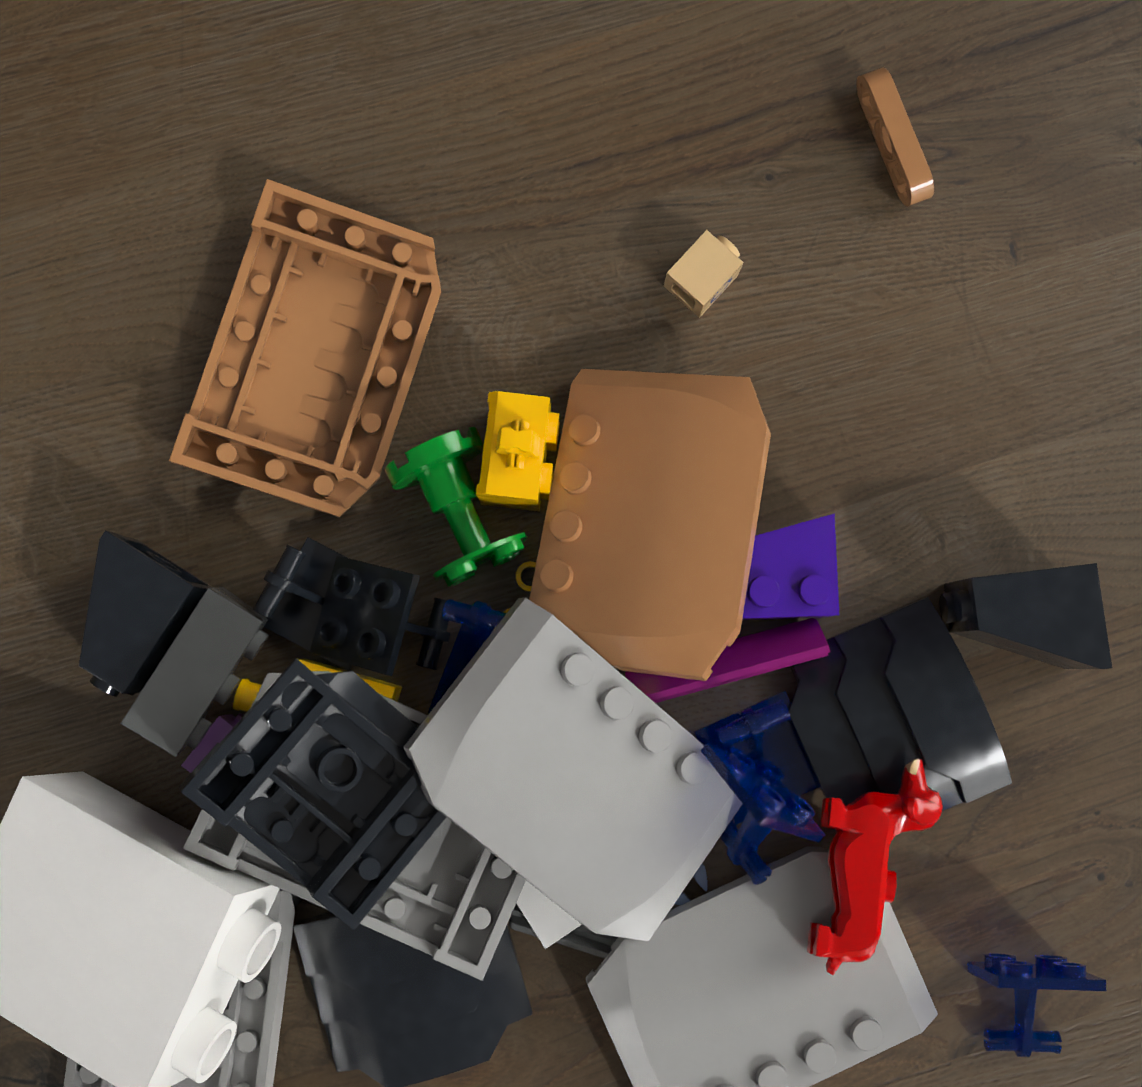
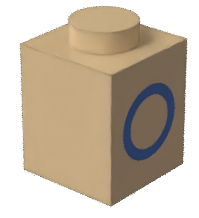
(704, 272)

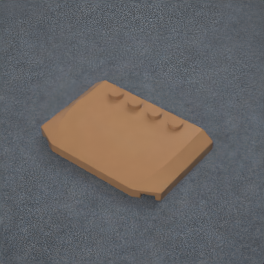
(312, 353)
(654, 517)

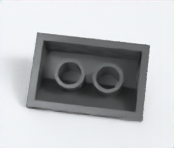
(197, 672)

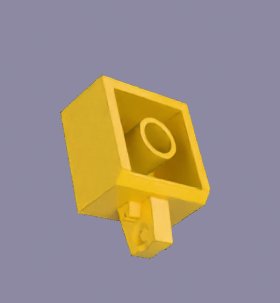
(516, 450)

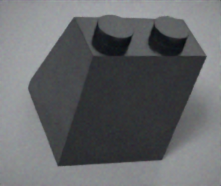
(133, 613)
(1034, 613)

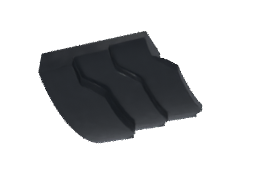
(893, 697)
(321, 787)
(401, 1009)

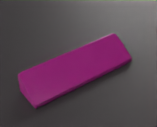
(744, 659)

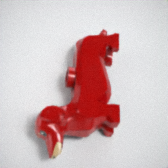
(861, 863)

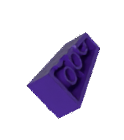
(794, 572)

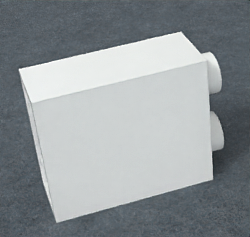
(121, 935)

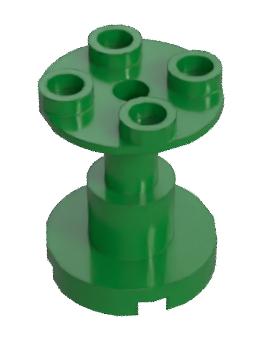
(449, 488)

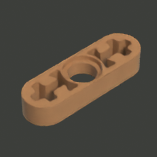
(895, 137)

